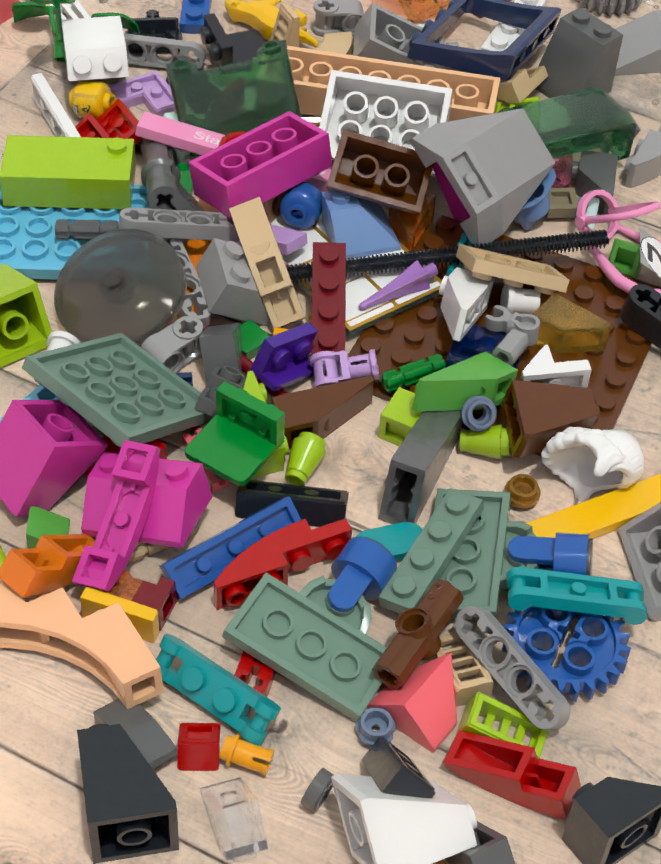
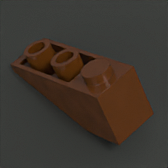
(324, 407)

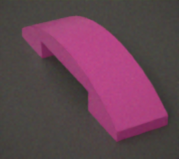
(124, 518)

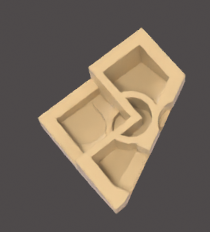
(521, 84)

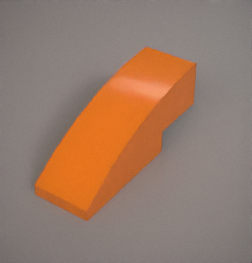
(46, 566)

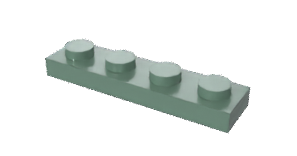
(431, 551)

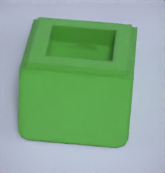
(626, 257)
(44, 523)

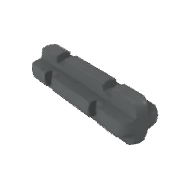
(83, 228)

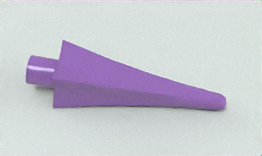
(410, 281)

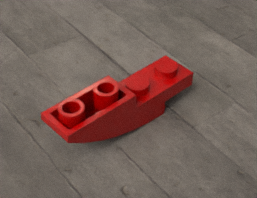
(277, 554)

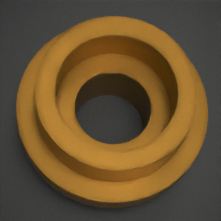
(523, 484)

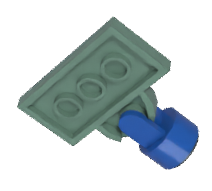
(501, 544)
(321, 631)

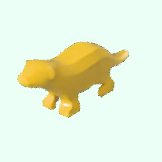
(262, 17)

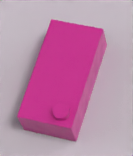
(261, 162)

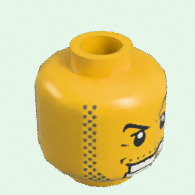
(90, 97)

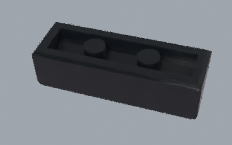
(314, 504)
(396, 771)

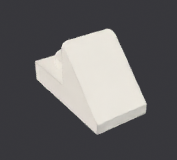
(568, 373)

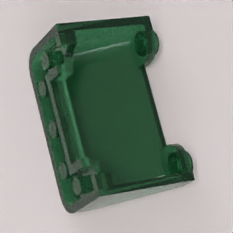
(235, 94)
(582, 123)

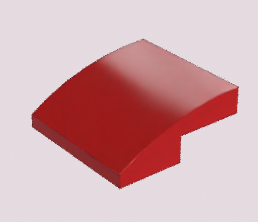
(113, 123)

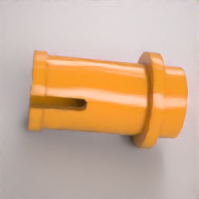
(244, 753)

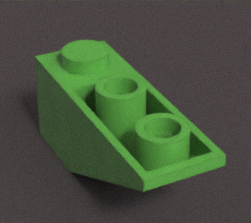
(455, 384)

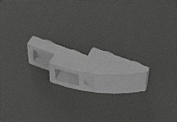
(646, 160)

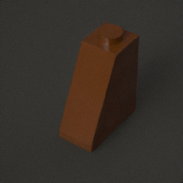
(540, 410)

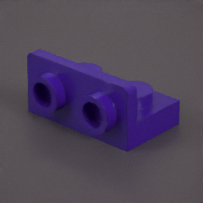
(284, 358)

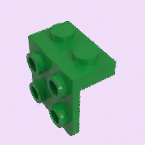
(238, 436)

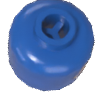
(301, 206)

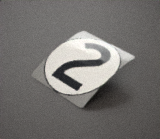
(650, 252)

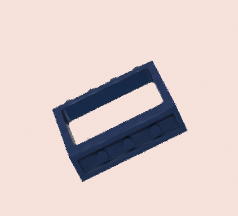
(537, 21)

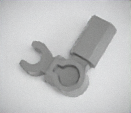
(520, 330)

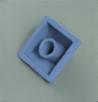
(357, 224)

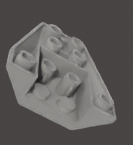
(491, 166)

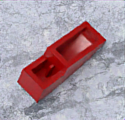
(514, 773)

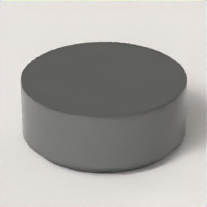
(318, 790)

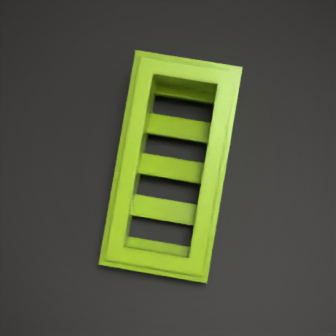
(494, 710)

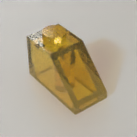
(570, 327)

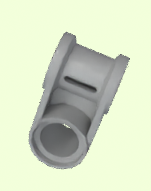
(336, 16)
(174, 347)

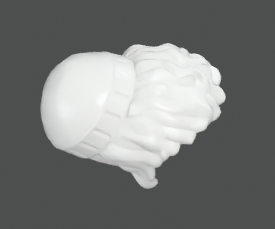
(594, 459)

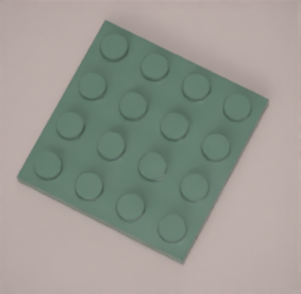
(118, 388)

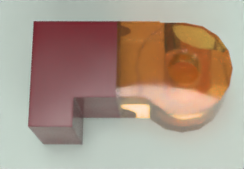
(159, 596)

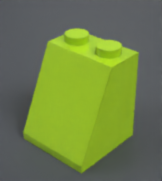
(22, 317)

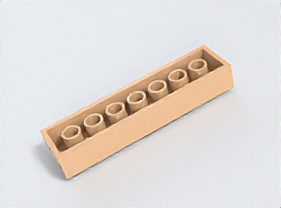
(311, 70)

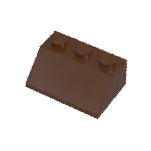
(379, 172)

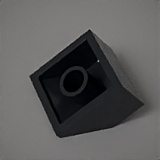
(612, 820)

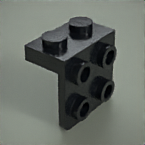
(229, 48)

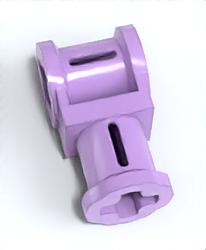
(342, 367)

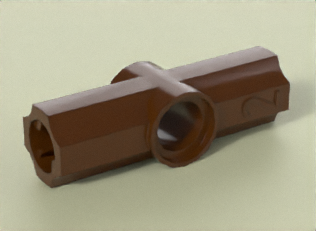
(417, 634)

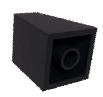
(124, 798)

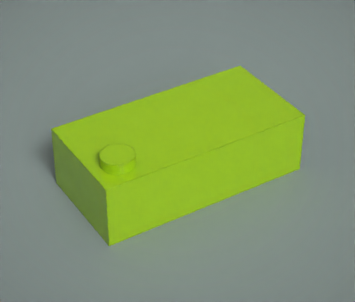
(68, 172)

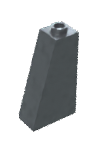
(419, 465)

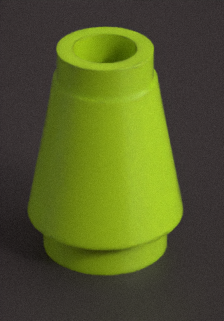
(489, 443)
(304, 457)

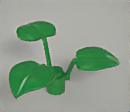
(36, 8)

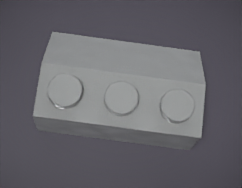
(643, 548)

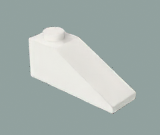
(463, 300)

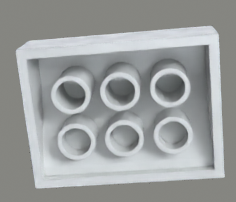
(382, 108)

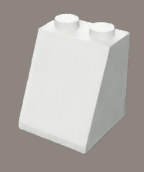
(94, 48)
(402, 827)

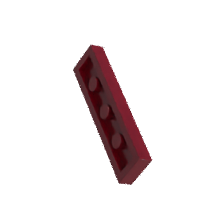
(328, 296)

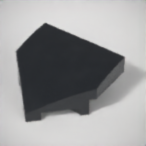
(155, 26)

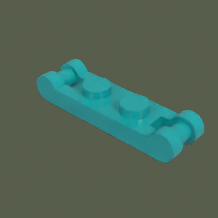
(576, 593)
(216, 689)

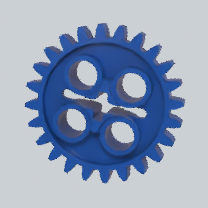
(600, 656)

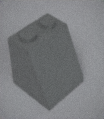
(580, 55)

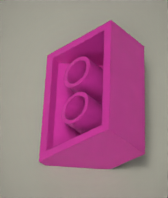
(176, 504)

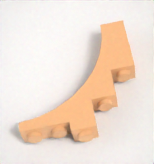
(98, 643)

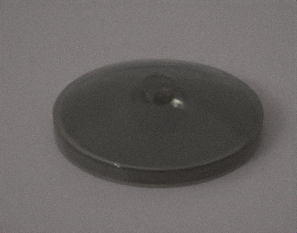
(120, 285)

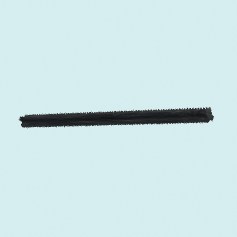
(446, 255)

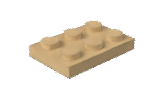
(512, 269)

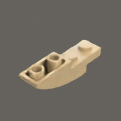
(267, 263)

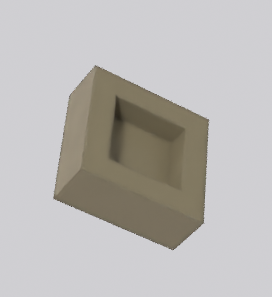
(562, 203)

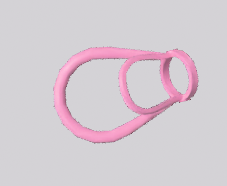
(615, 214)

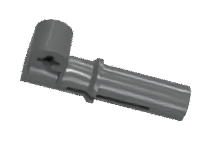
(163, 179)

